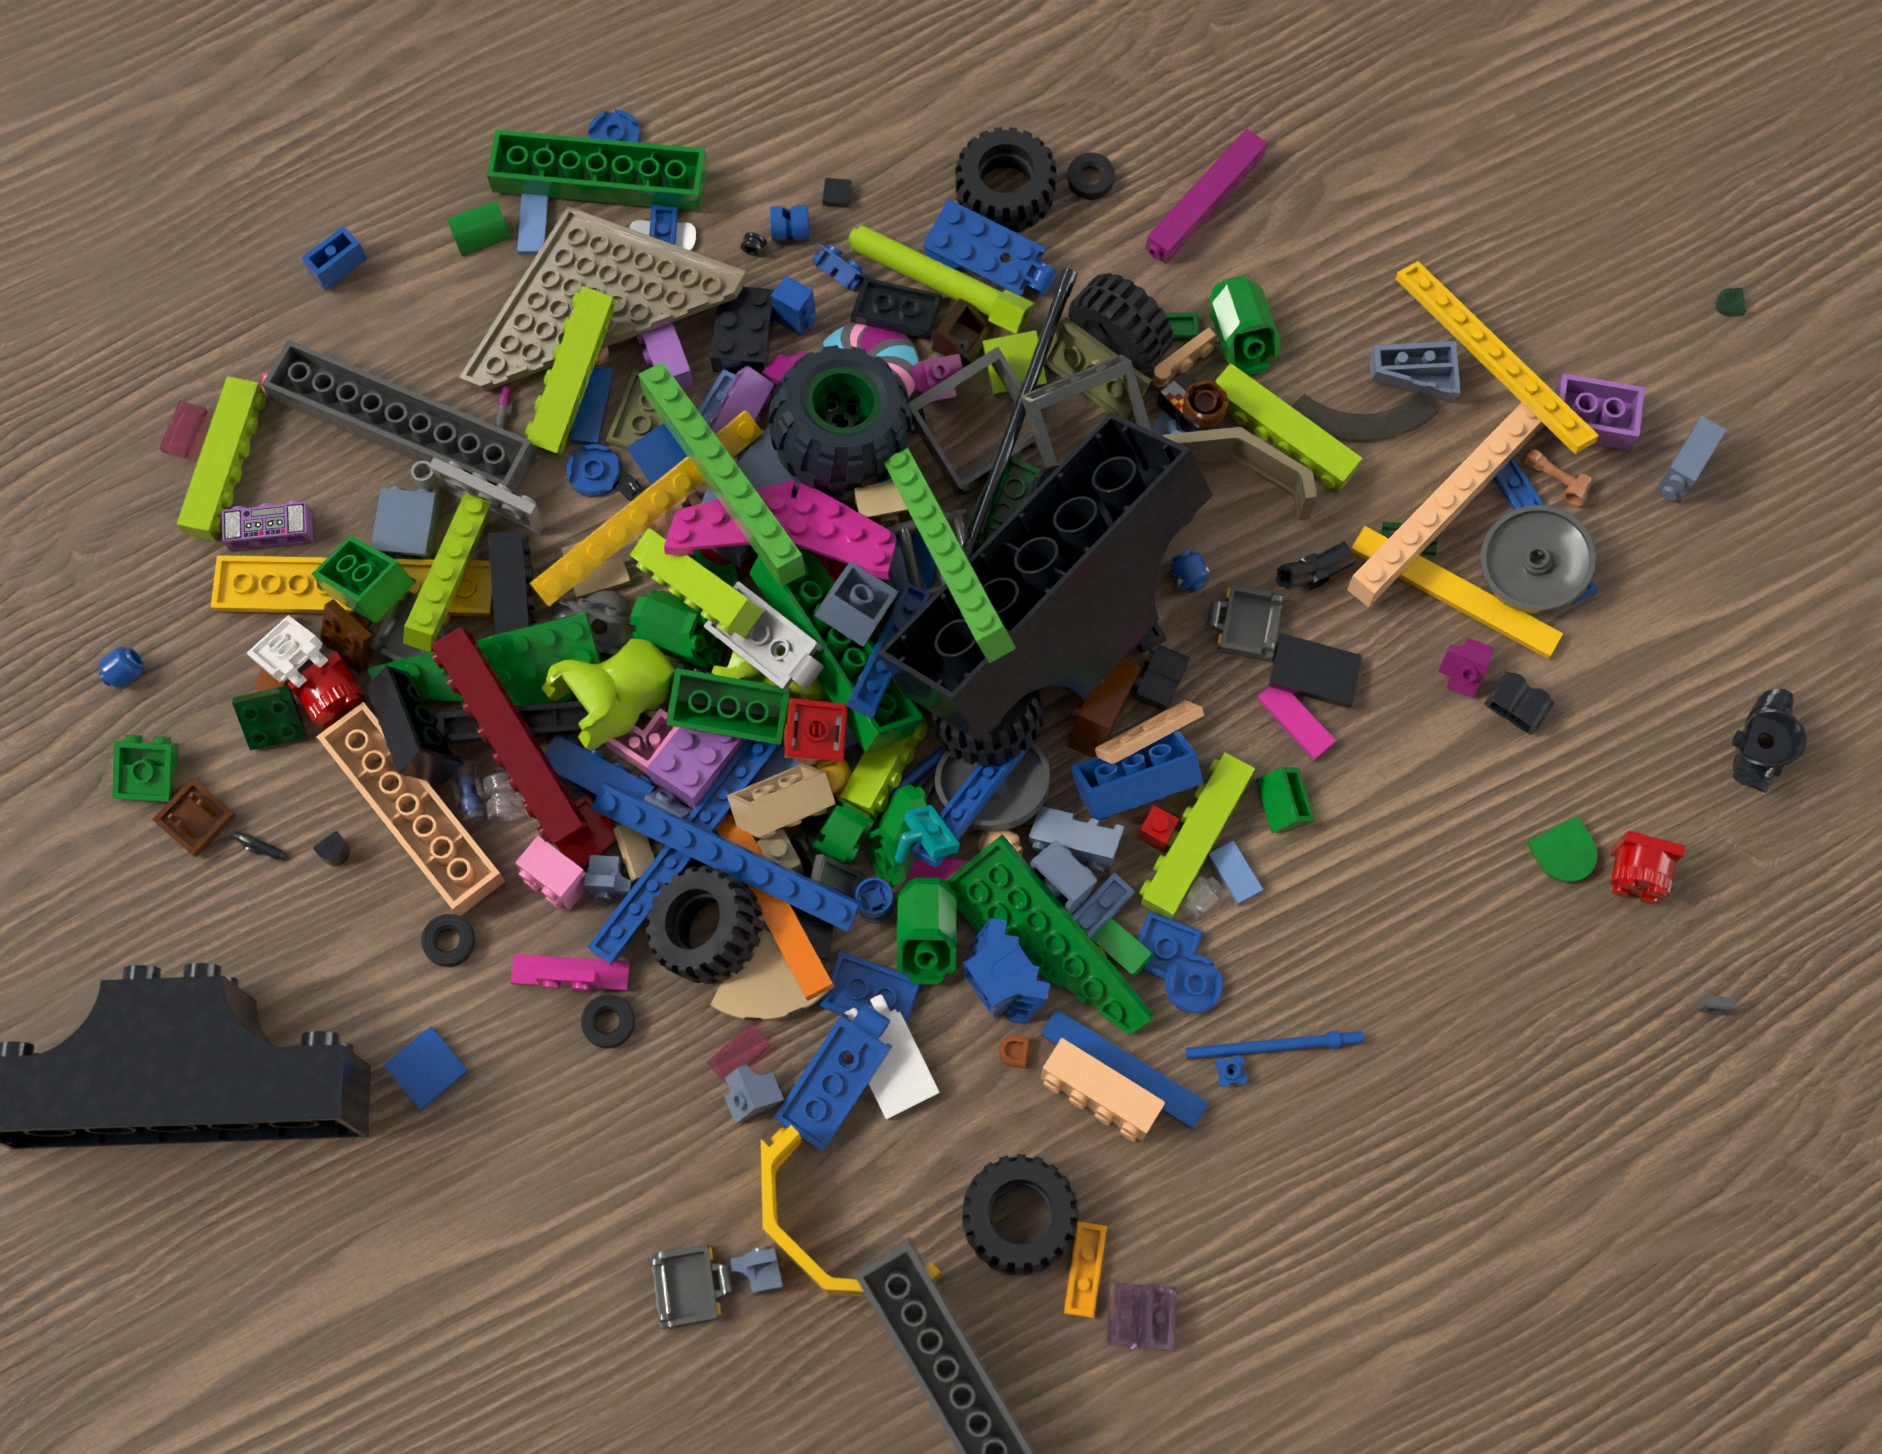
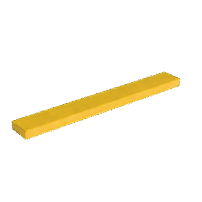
(1467, 598)

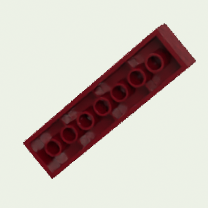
(510, 736)

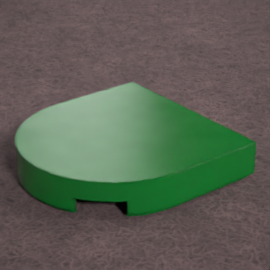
(1565, 851)

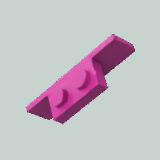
(574, 973)

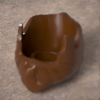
(1205, 403)

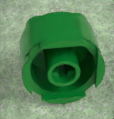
(842, 831)

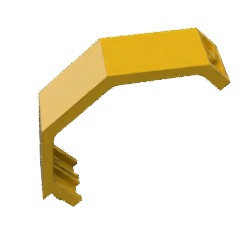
(772, 1157)

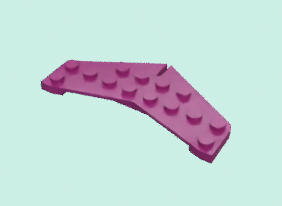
(810, 520)

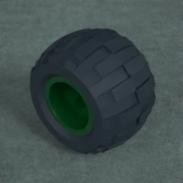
(834, 447)

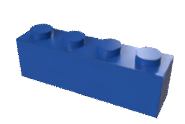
(588, 769)

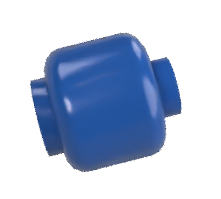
(120, 667)

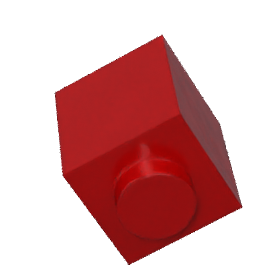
(1158, 828)

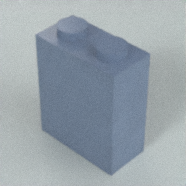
(1690, 460)
(406, 523)

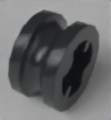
(753, 244)

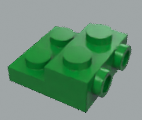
(144, 768)

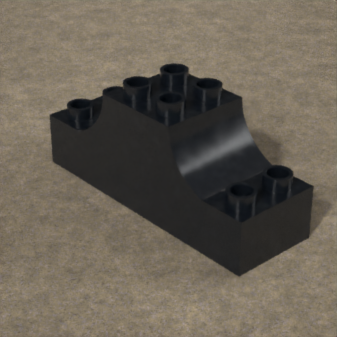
(1065, 578)
(179, 1068)

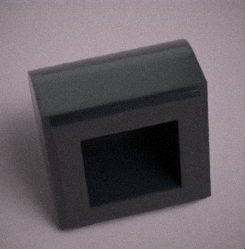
(333, 849)

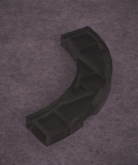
(1372, 426)

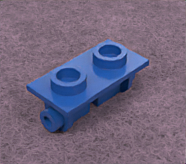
(848, 272)

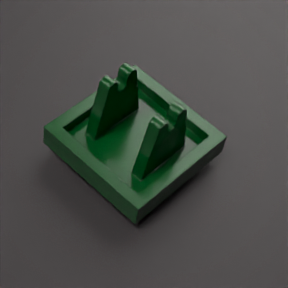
(269, 717)

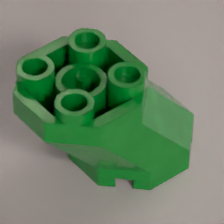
(1244, 324)
(676, 629)
(888, 833)
(926, 930)

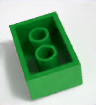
(363, 578)

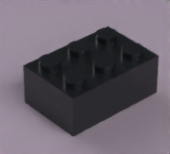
(743, 332)

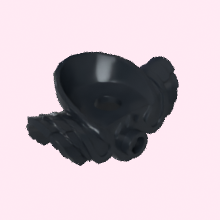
(1772, 717)

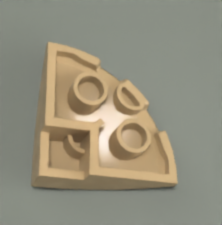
(762, 987)

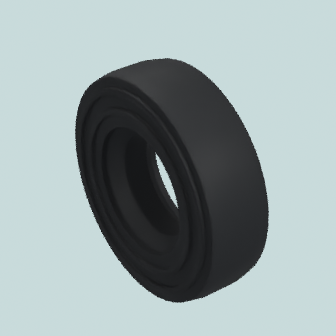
(1086, 190)
(435, 928)
(595, 1008)

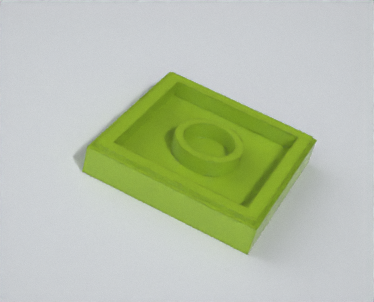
(1018, 352)

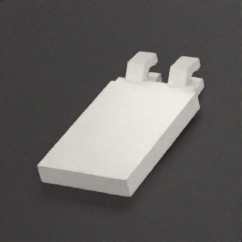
(286, 650)
(903, 1075)

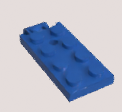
(978, 248)
(828, 1084)

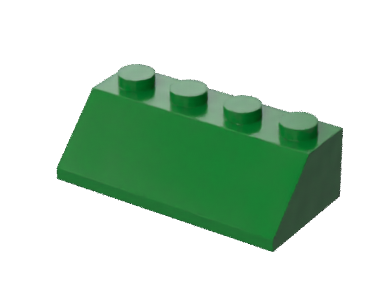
(727, 706)

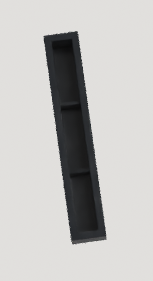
(541, 719)

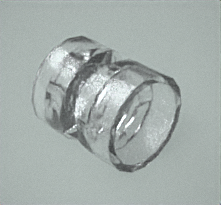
(504, 802)

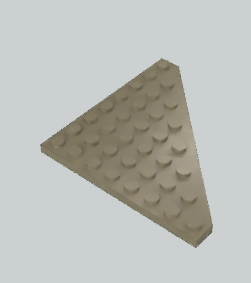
(644, 274)

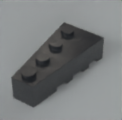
(510, 580)
(411, 728)

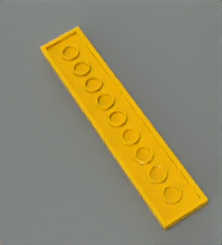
(288, 587)

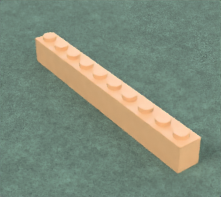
(1444, 505)

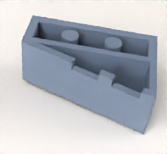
(1418, 367)
(1086, 841)

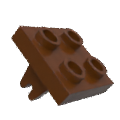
(347, 635)
(194, 817)

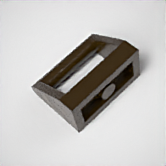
(967, 315)

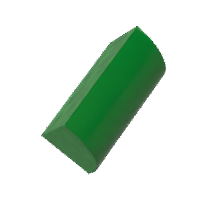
(479, 228)
(1285, 799)

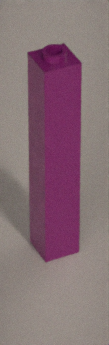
(1205, 196)

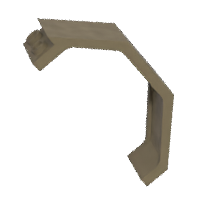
(1257, 456)

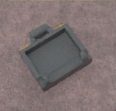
(1249, 622)
(391, 632)
(687, 1286)

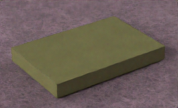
(634, 416)

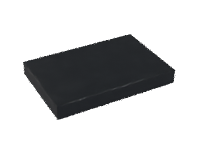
(896, 308)
(1315, 670)

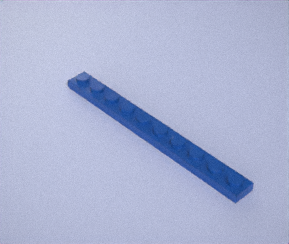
(708, 814)
(727, 856)

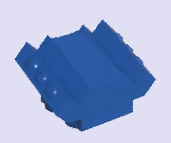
(1004, 974)

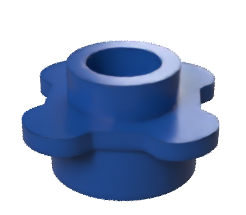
(1225, 1078)

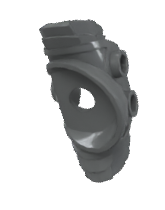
(605, 606)

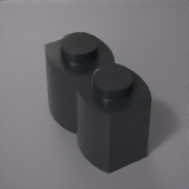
(1161, 678)
(1519, 702)

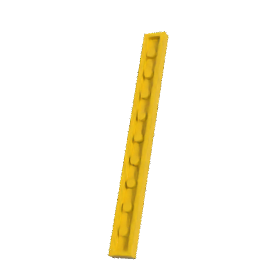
(1497, 358)
(637, 515)

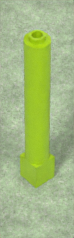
(1003, 308)

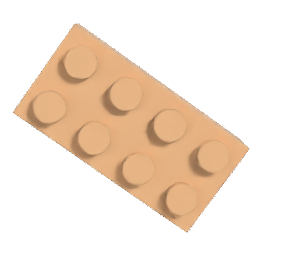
(1101, 1090)

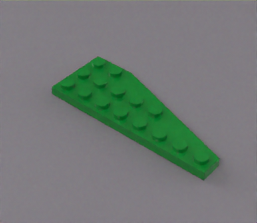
(518, 658)
(1006, 888)

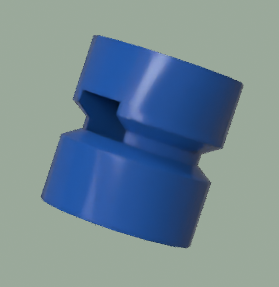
(789, 223)
(875, 899)

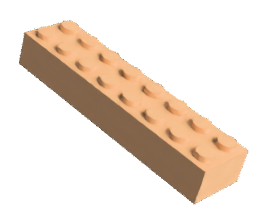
(412, 812)

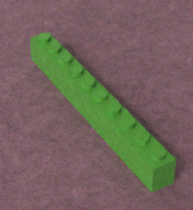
(722, 475)
(949, 556)

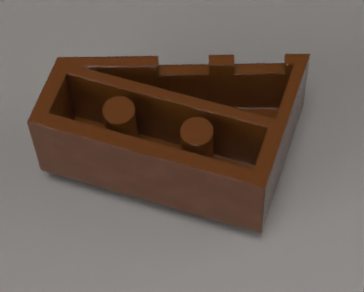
(1102, 709)

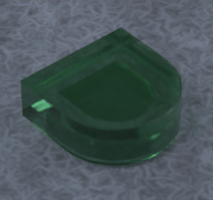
(1731, 302)

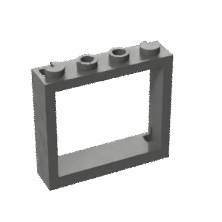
(1074, 385)
(1013, 386)

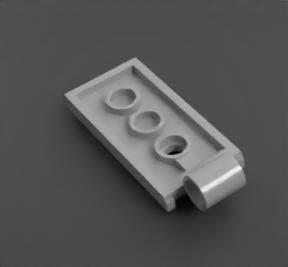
(455, 481)
(764, 641)

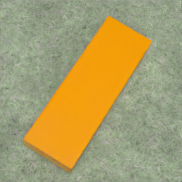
(1085, 1270)

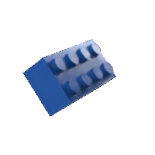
(1140, 778)

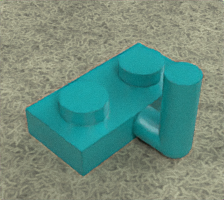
(931, 833)

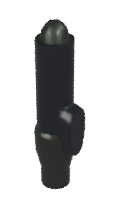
(257, 846)

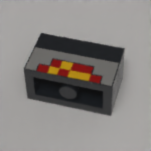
(1171, 401)

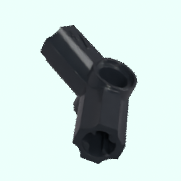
(1315, 568)

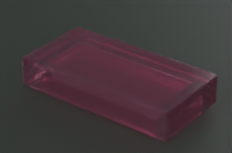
(183, 429)
(738, 1052)

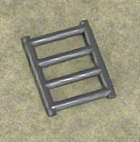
(905, 529)

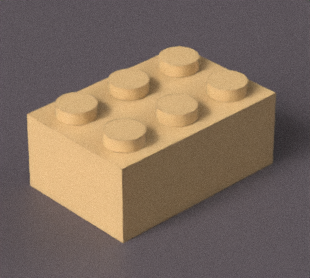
(781, 800)

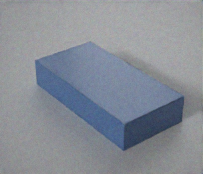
(1235, 873)

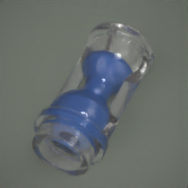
(471, 805)

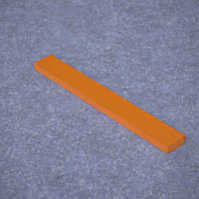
(783, 925)

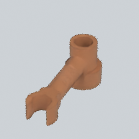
(1577, 487)

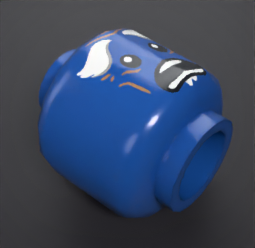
(1189, 571)

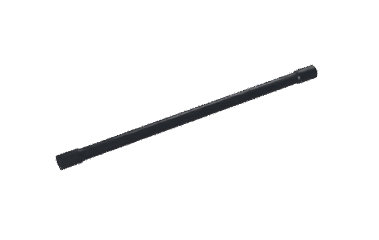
(1062, 293)

